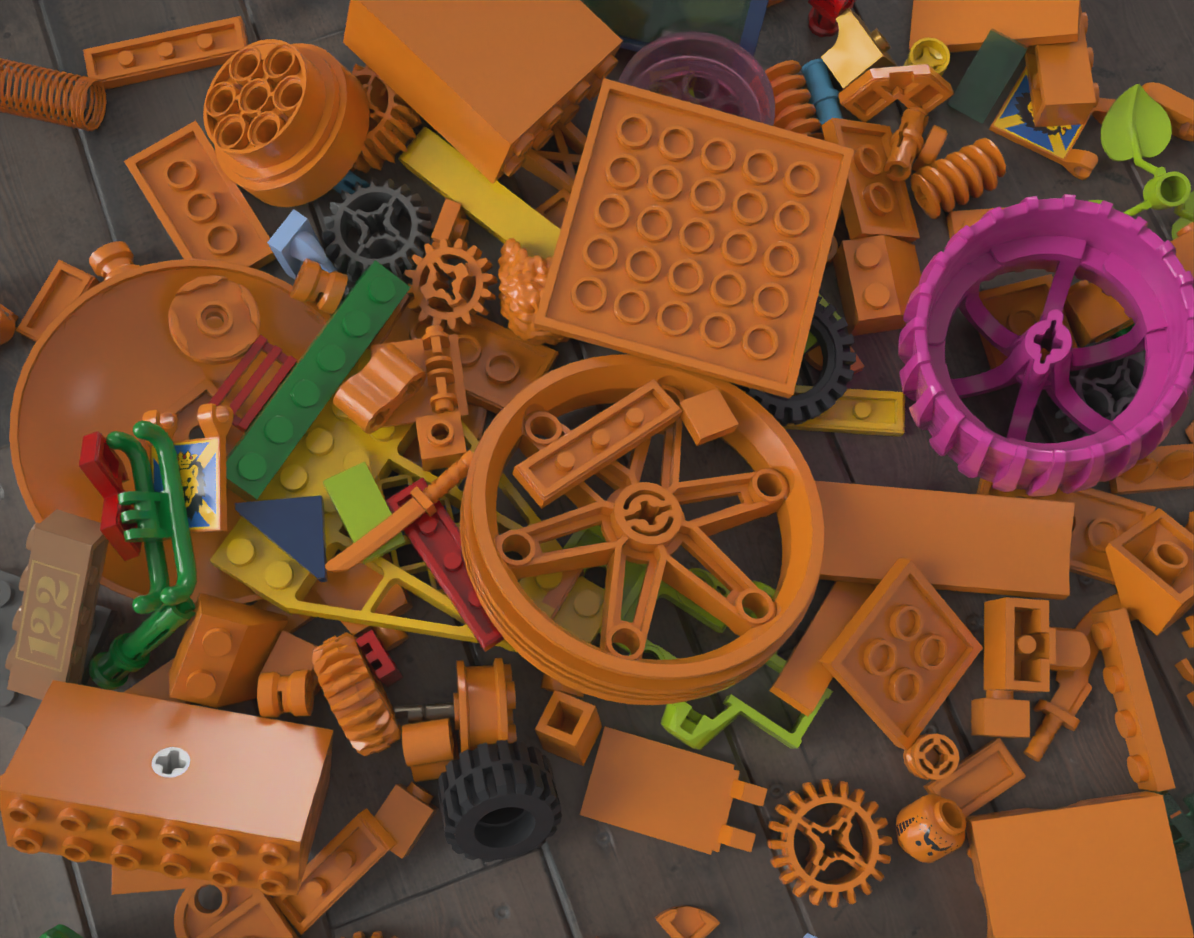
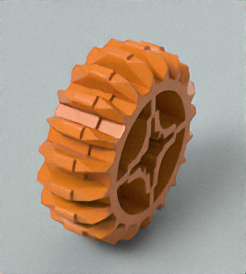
(389, 122)
(355, 694)
(862, 864)

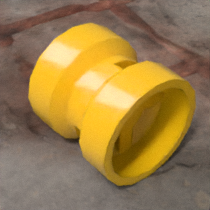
(930, 52)

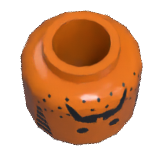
(930, 828)

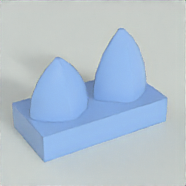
(296, 242)

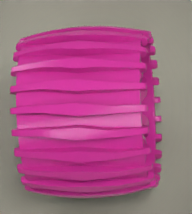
(1069, 240)

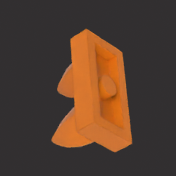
(1161, 470)

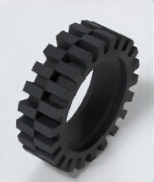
(832, 380)

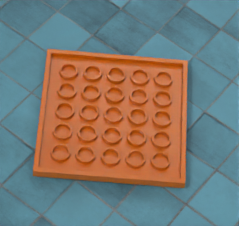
(695, 239)

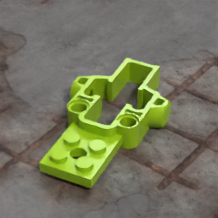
(680, 718)

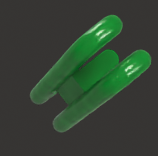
(157, 516)

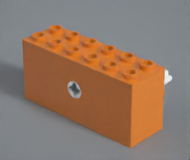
(167, 788)

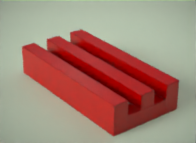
(274, 354)
(379, 658)

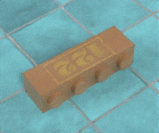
(56, 603)

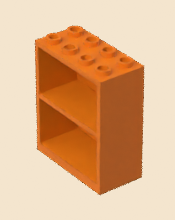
(486, 69)

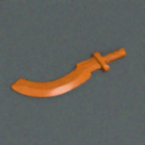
(1071, 691)

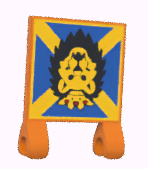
(1054, 142)
(200, 464)

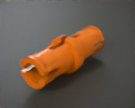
(906, 144)

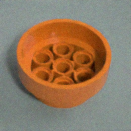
(286, 121)

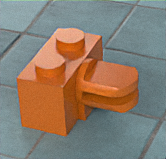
(1024, 648)

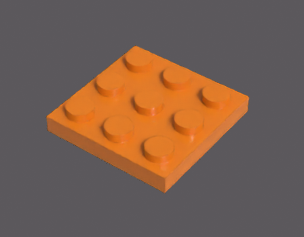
(902, 653)

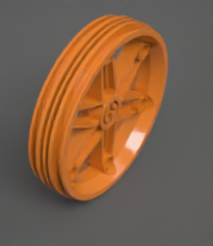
(643, 527)

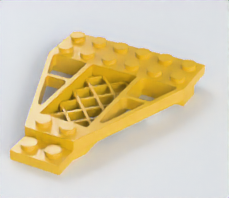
(339, 444)

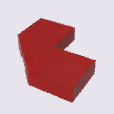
(107, 474)

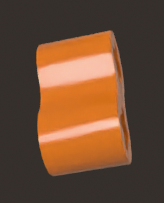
(379, 388)
(429, 748)

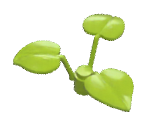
(1138, 129)

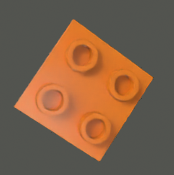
(444, 382)

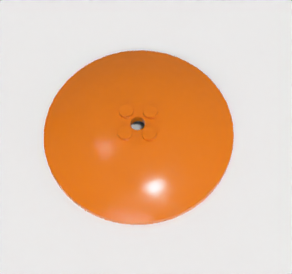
(110, 364)

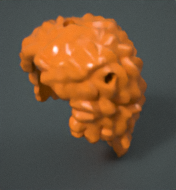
(521, 291)

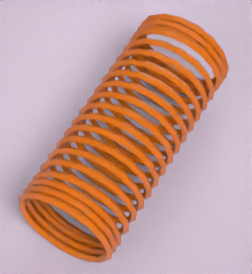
(76, 102)

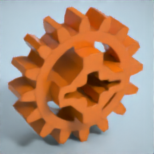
(466, 277)

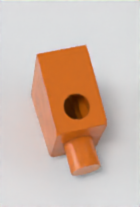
(352, 591)

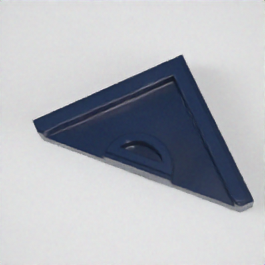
(294, 527)

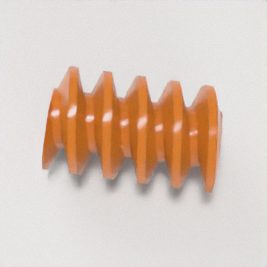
(790, 100)
(958, 177)

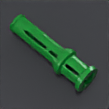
(132, 650)

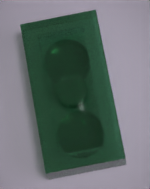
(987, 75)

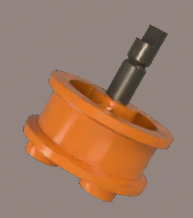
(480, 706)

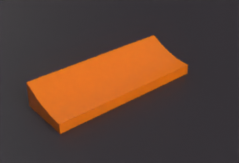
(950, 536)

